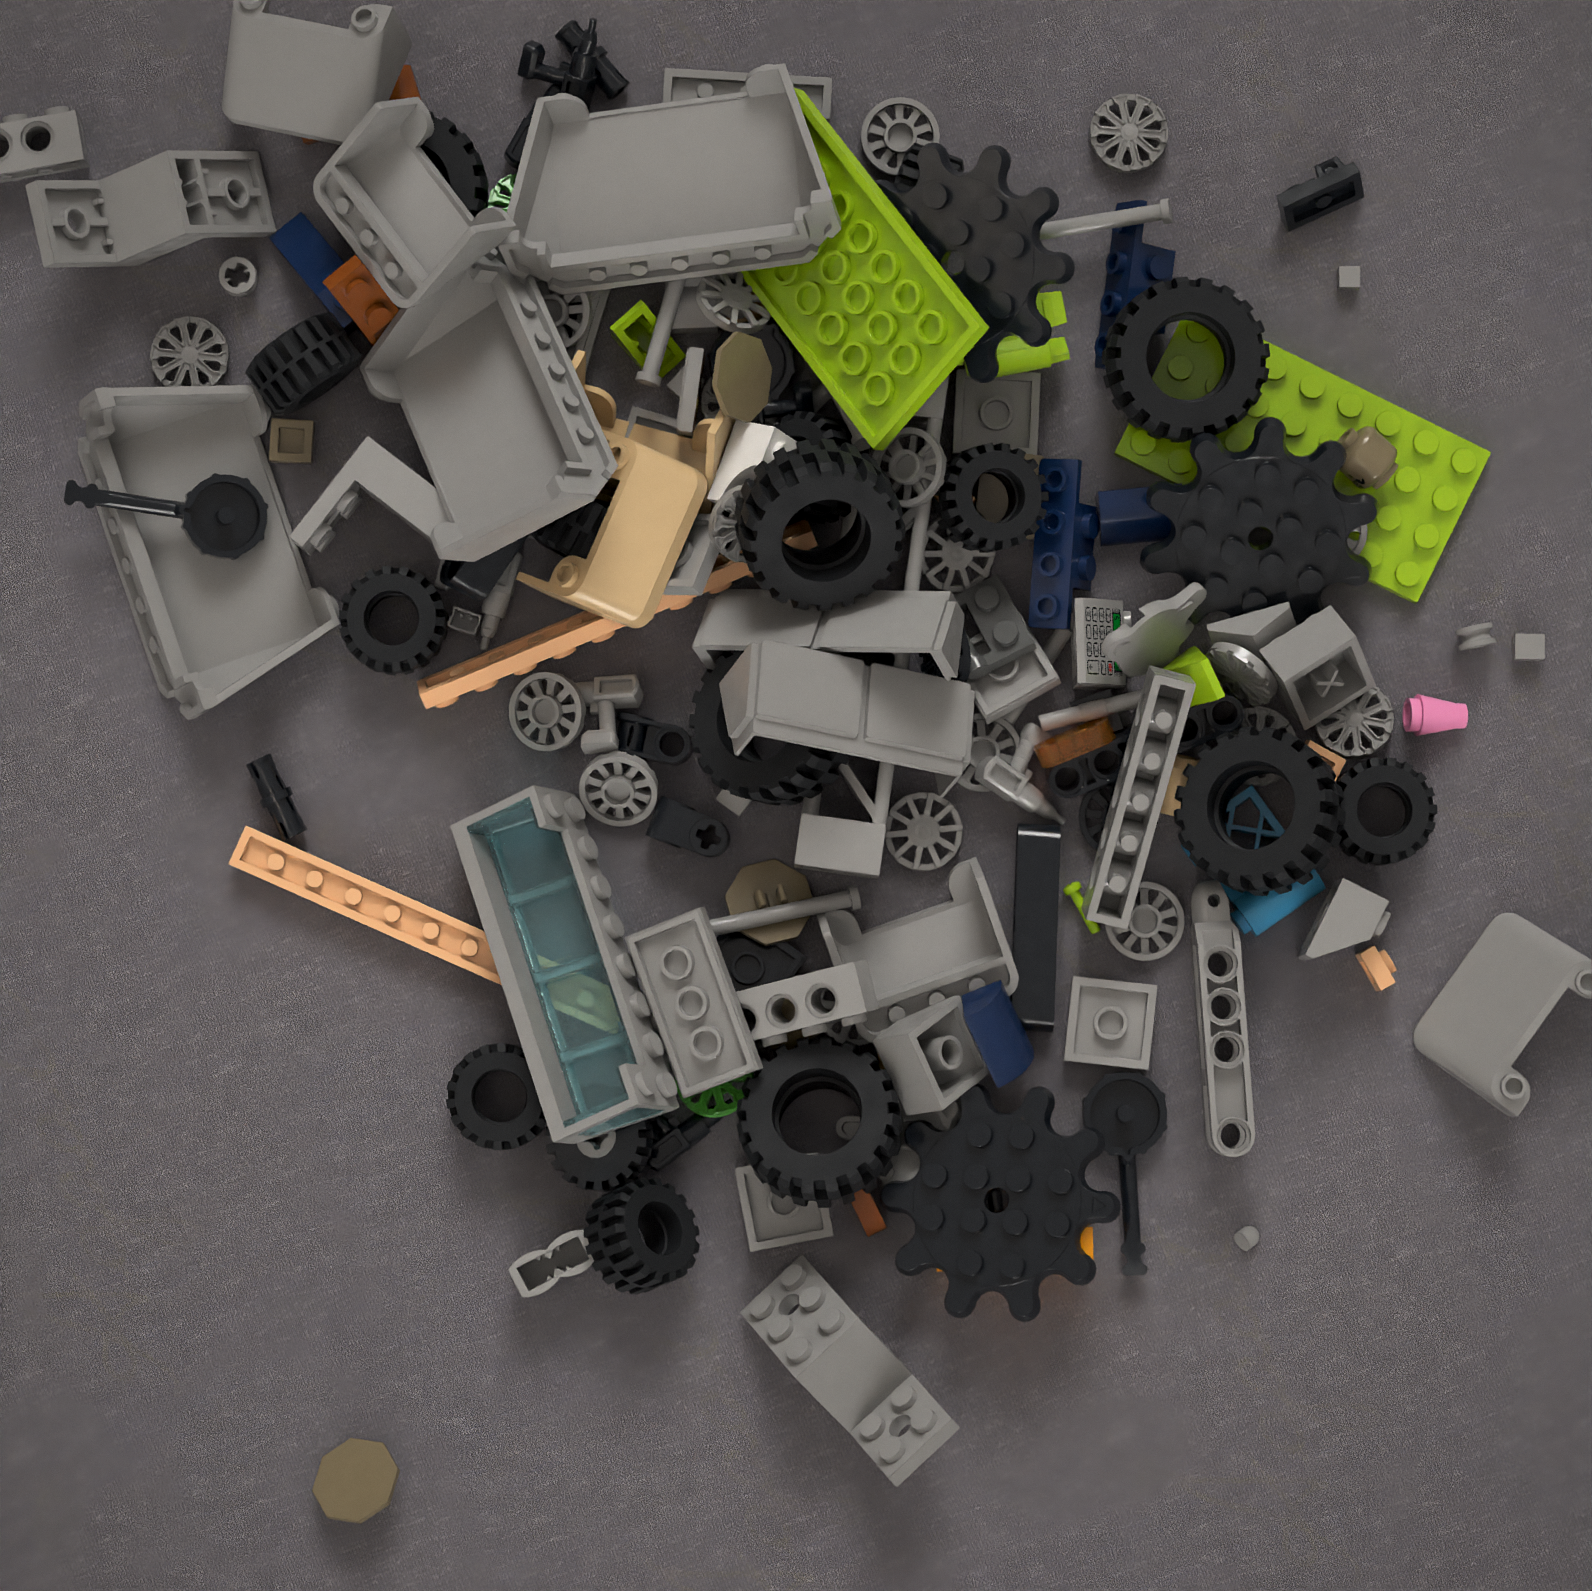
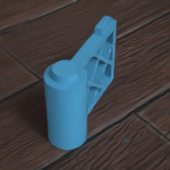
(1262, 912)

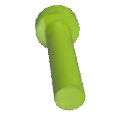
(1077, 898)

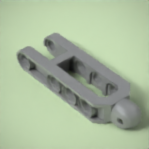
(1226, 1084)

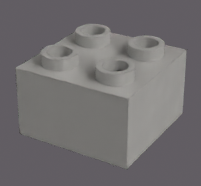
(1318, 667)

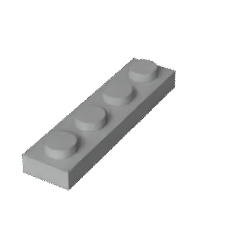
(692, 84)

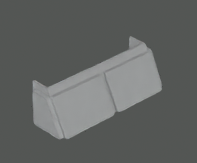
(874, 623)
(850, 708)

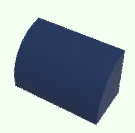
(1128, 518)
(998, 1032)

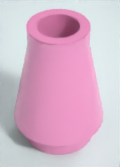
(1432, 715)

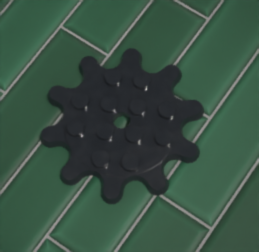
(998, 241)
(1269, 490)
(1045, 1209)

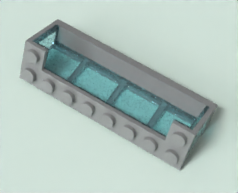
(564, 965)

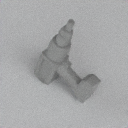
(497, 601)
(603, 697)
(1012, 780)

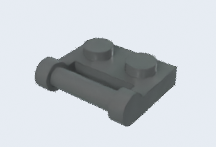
(997, 623)

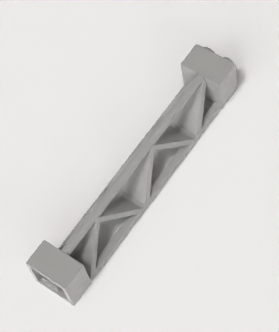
(853, 845)

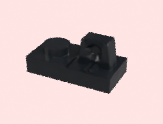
(1333, 189)

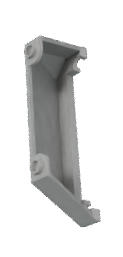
(668, 189)
(491, 408)
(199, 616)

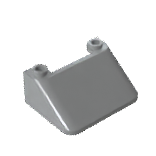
(310, 74)
(400, 207)
(927, 952)
(1498, 1005)

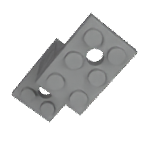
(150, 208)
(384, 480)
(849, 1370)

